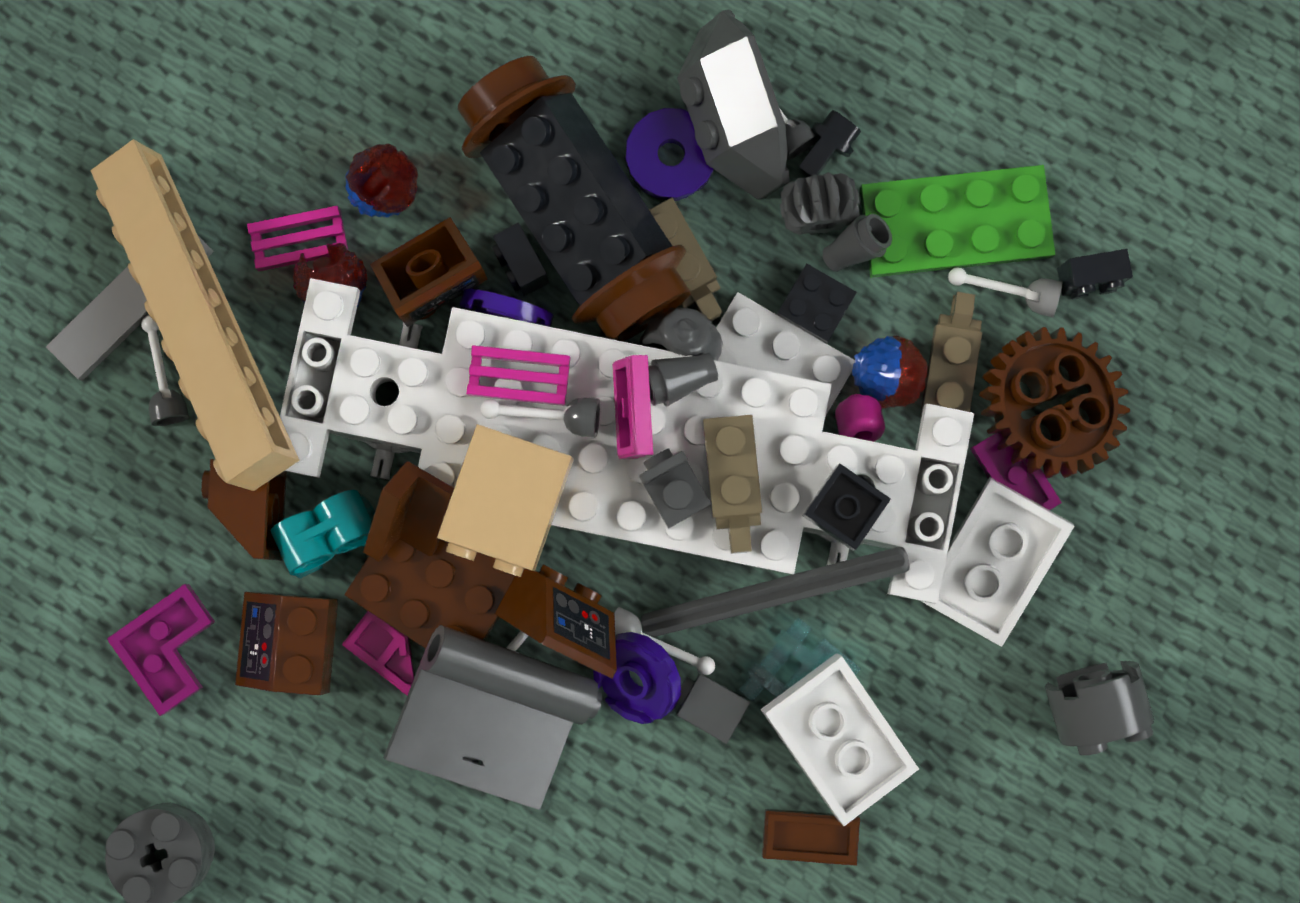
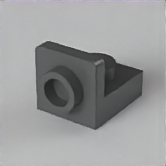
(673, 487)

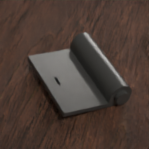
(489, 707)

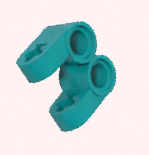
(330, 529)

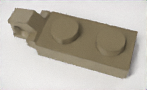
(694, 266)
(954, 356)
(733, 477)

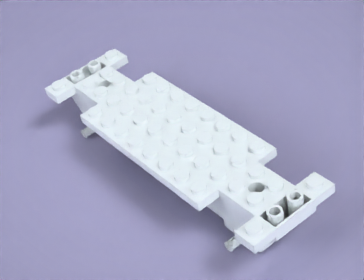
(335, 393)

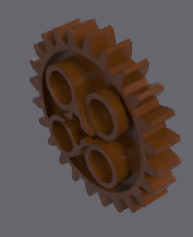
(1073, 441)

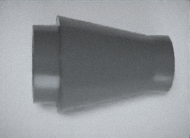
(860, 242)
(678, 377)

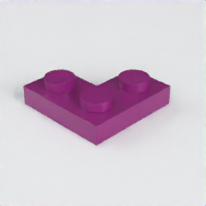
(151, 645)

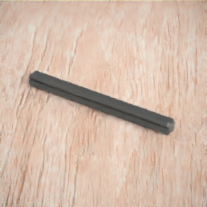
(776, 592)

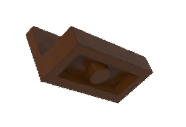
(409, 510)

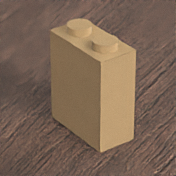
(504, 500)

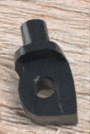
(834, 135)

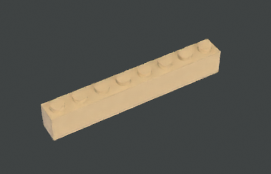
(193, 318)

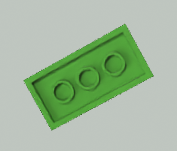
(962, 220)

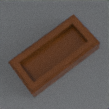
(809, 837)

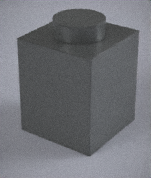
(711, 706)

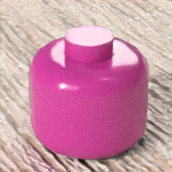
(860, 418)

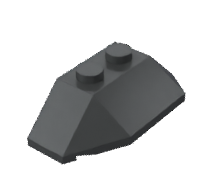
(735, 107)

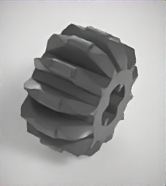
(819, 203)

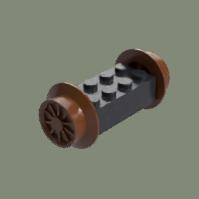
(573, 197)

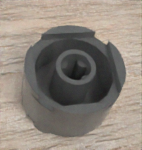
(1100, 707)
(132, 859)

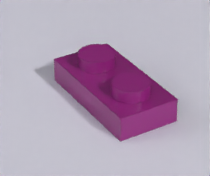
(998, 466)

